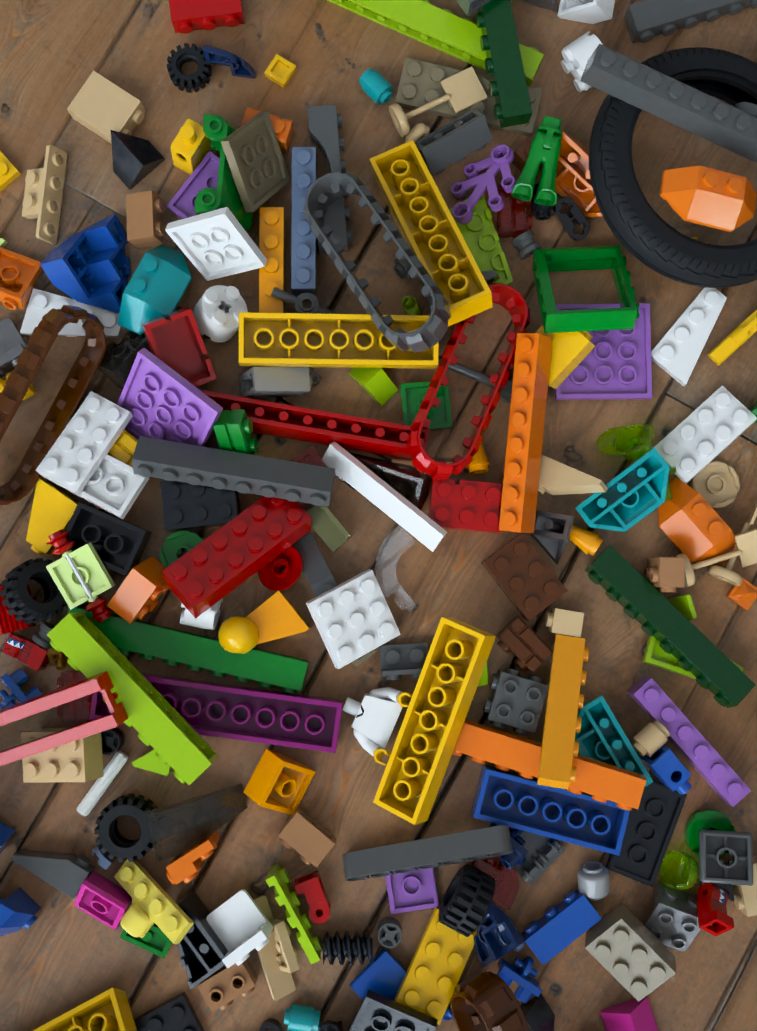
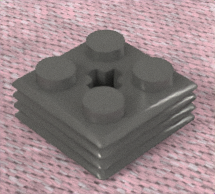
(738, 869)

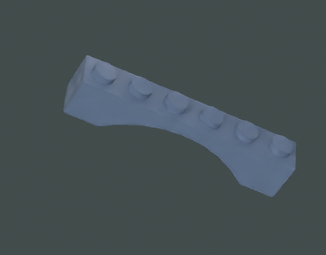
(302, 238)

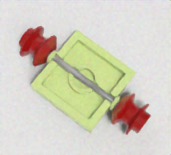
(80, 575)

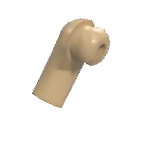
(418, 131)

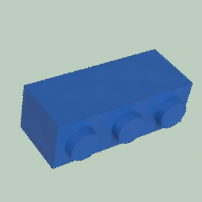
(560, 926)

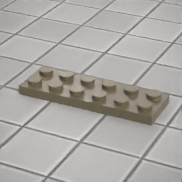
(422, 84)

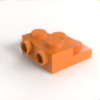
(17, 278)
(185, 866)

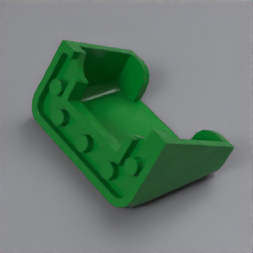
(226, 193)

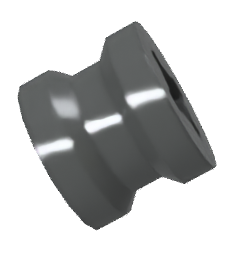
(525, 244)
(41, 637)
(391, 937)

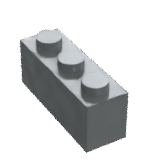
(454, 141)

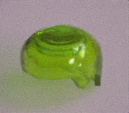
(679, 870)

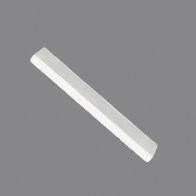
(384, 496)

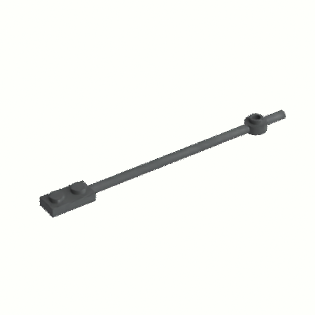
(316, 309)

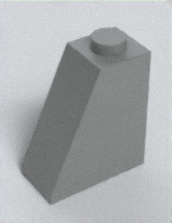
(275, 382)

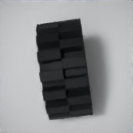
(188, 81)

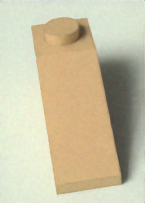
(563, 480)

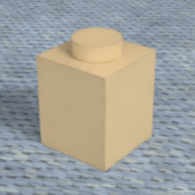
(564, 622)

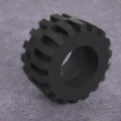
(18, 598)
(110, 836)
(467, 900)

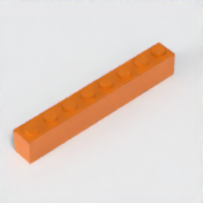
(525, 432)
(523, 755)

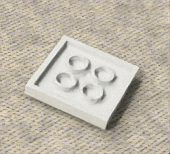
(216, 244)
(353, 618)

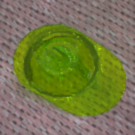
(628, 441)

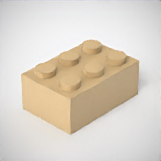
(66, 763)

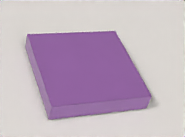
(412, 891)

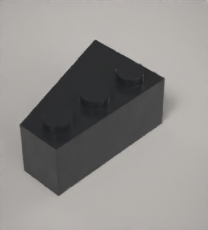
(201, 947)

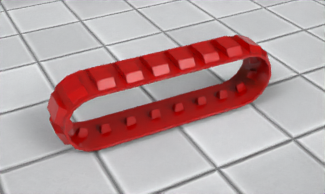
(517, 308)

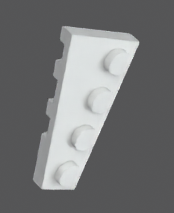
(42, 302)
(686, 338)

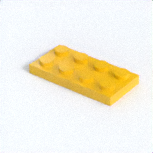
(435, 969)

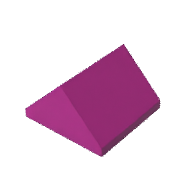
(103, 899)
(629, 1016)

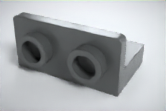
(402, 659)

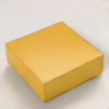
(280, 70)

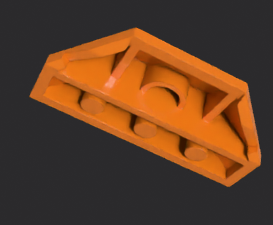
(574, 176)
(709, 196)
(694, 525)

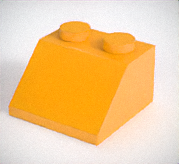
(279, 782)

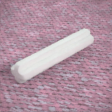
(102, 783)

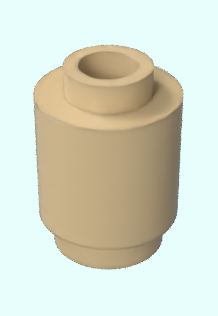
(650, 738)

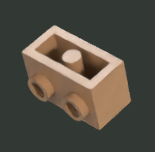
(145, 219)
(665, 573)
(306, 838)
(227, 985)

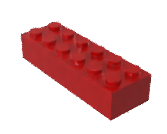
(235, 552)

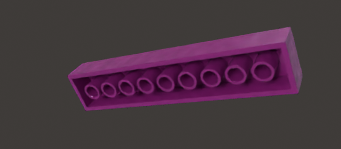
(247, 712)

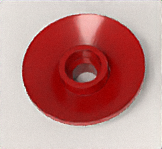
(272, 576)

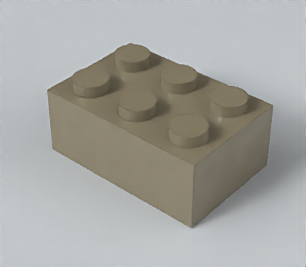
(630, 952)

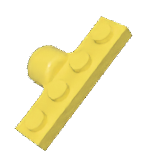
(150, 905)

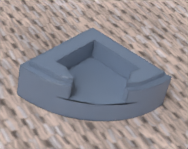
(103, 861)

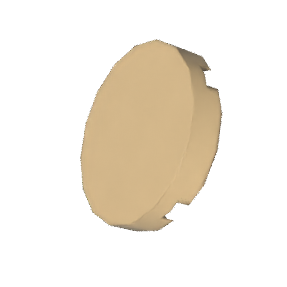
(717, 484)

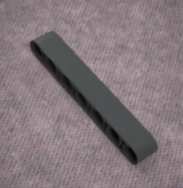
(427, 853)

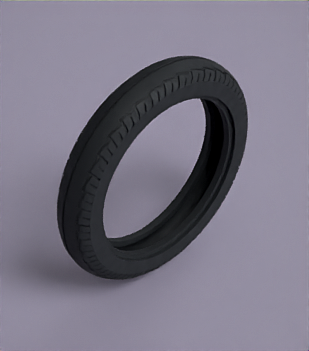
(621, 198)

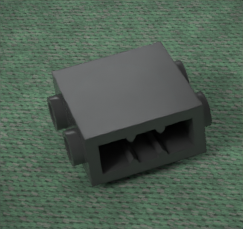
(515, 701)

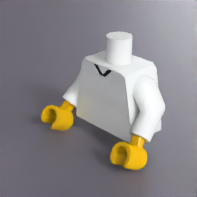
(376, 718)

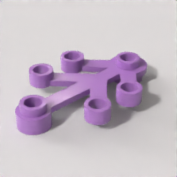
(500, 160)

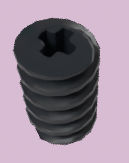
(348, 948)

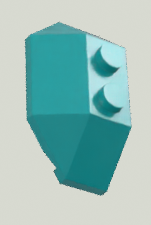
(154, 288)
(628, 495)
(605, 740)

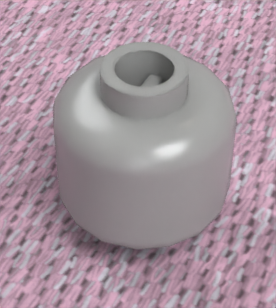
(593, 880)

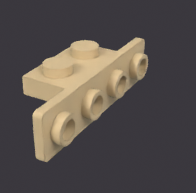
(45, 193)
(278, 955)

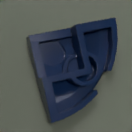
(223, 57)
(495, 936)

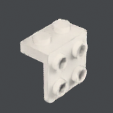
(240, 927)

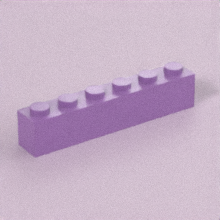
(689, 741)

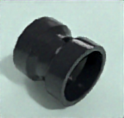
(108, 744)

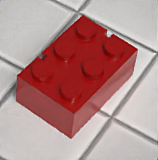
(179, 345)
(466, 505)

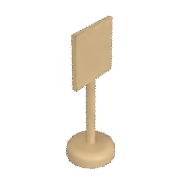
(461, 90)
(746, 550)
(726, 574)

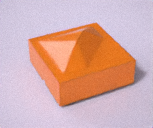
(743, 595)

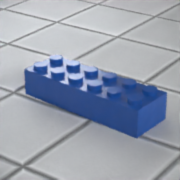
(548, 811)

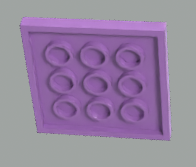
(617, 364)
(166, 403)

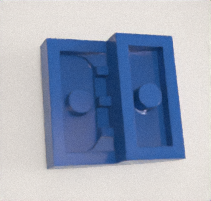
(380, 977)

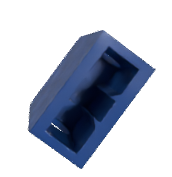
(668, 769)

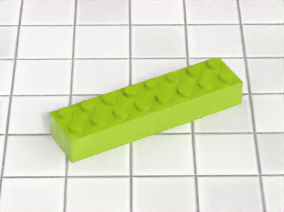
(145, 707)

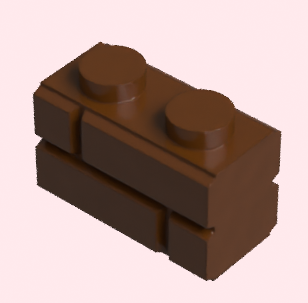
(523, 644)

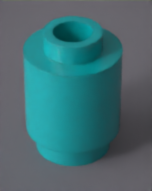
(376, 86)
(302, 1018)

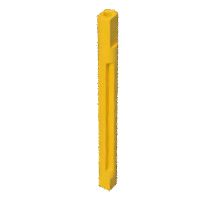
(734, 339)

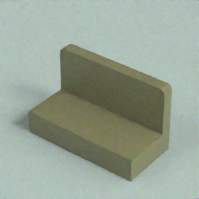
(328, 527)

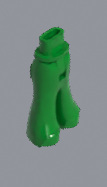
(543, 150)

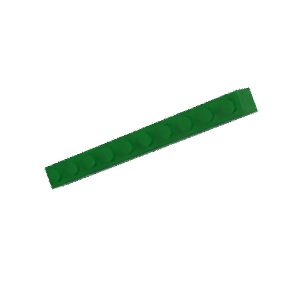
(202, 652)

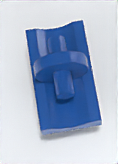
(13, 683)
(527, 985)

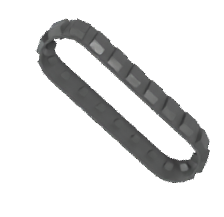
(318, 199)

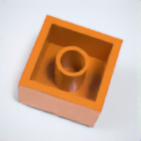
(139, 591)

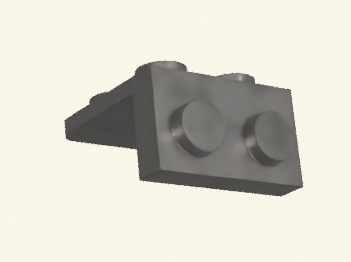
(10, 346)
(673, 917)

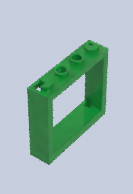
(584, 259)

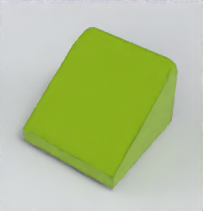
(684, 604)

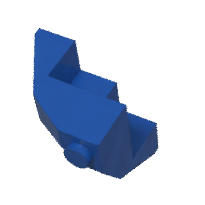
(92, 265)
(17, 912)

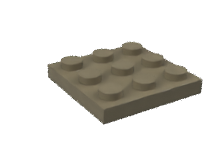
(255, 161)

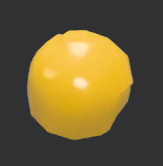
(238, 635)

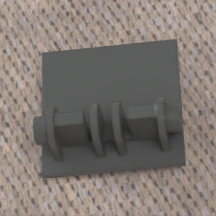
(540, 856)

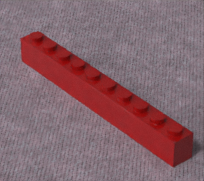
(322, 426)

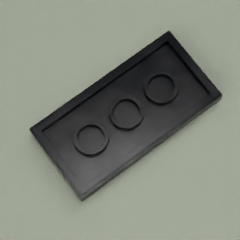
(648, 834)

